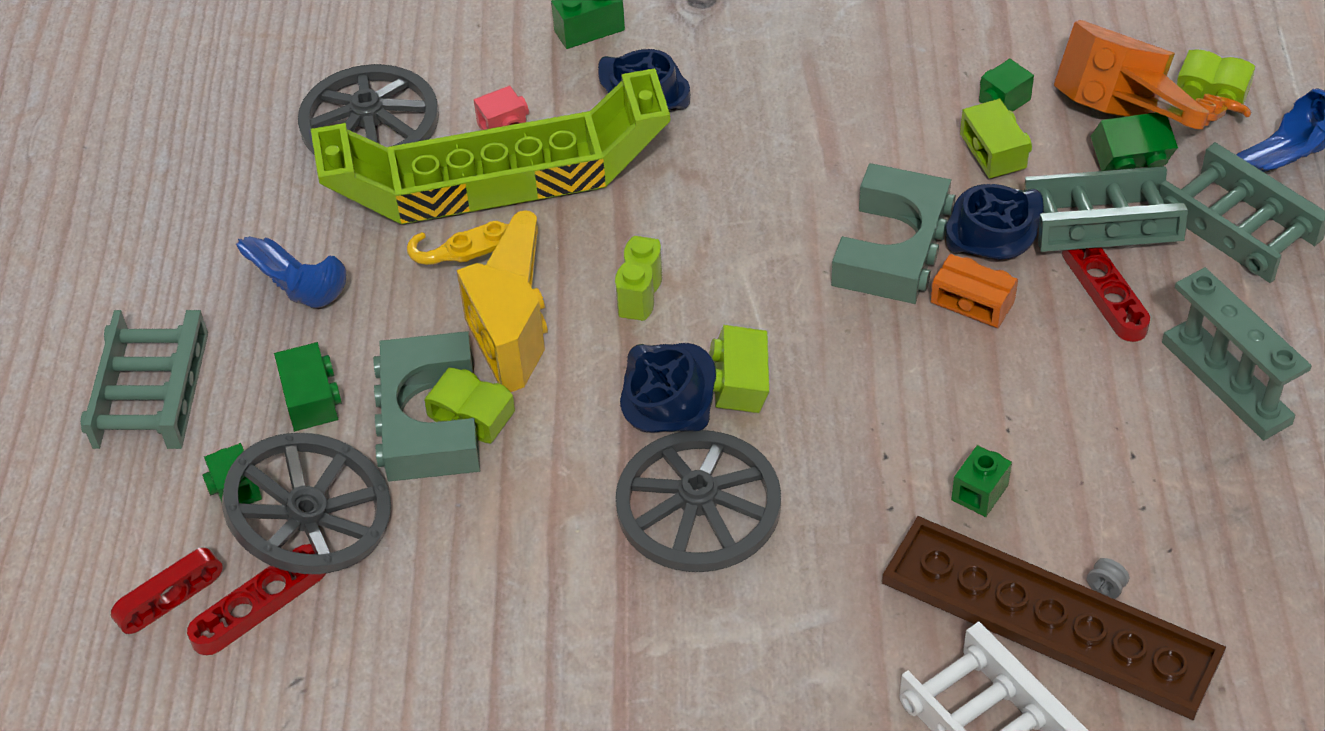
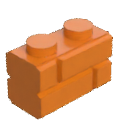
(974, 290)

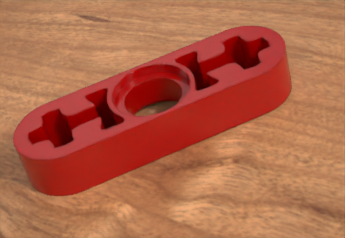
(148, 604)

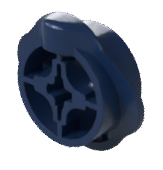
(673, 84)
(994, 221)
(668, 387)

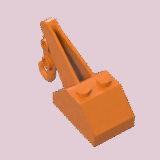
(1129, 77)

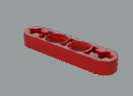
(1114, 283)
(249, 593)

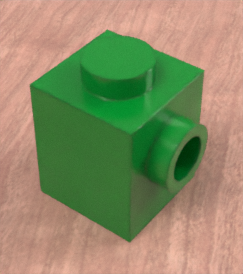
(1007, 82)
(219, 465)
(981, 480)

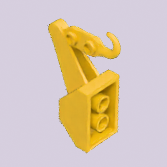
(498, 295)

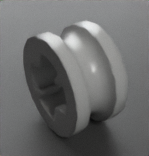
(1108, 577)

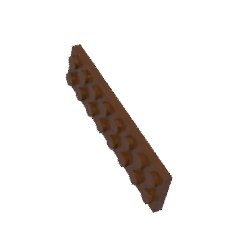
(1055, 617)

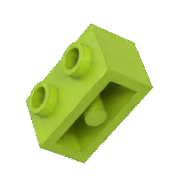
(995, 138)
(741, 368)

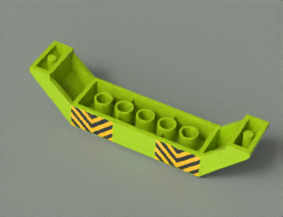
(496, 163)

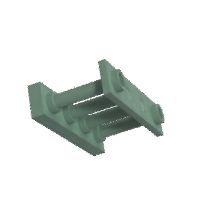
(1261, 192)
(1107, 226)
(1219, 370)
(176, 393)

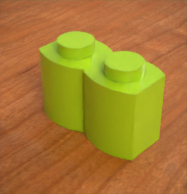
(1210, 74)
(638, 278)
(464, 396)

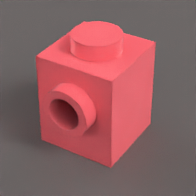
(500, 109)

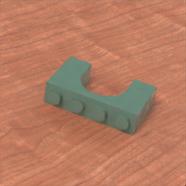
(899, 268)
(415, 447)

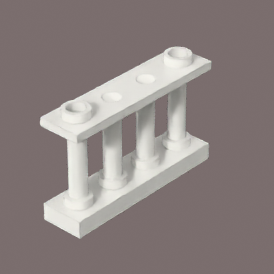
(1010, 682)

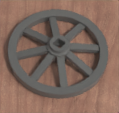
(368, 106)
(306, 499)
(698, 501)

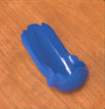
(1298, 135)
(303, 283)

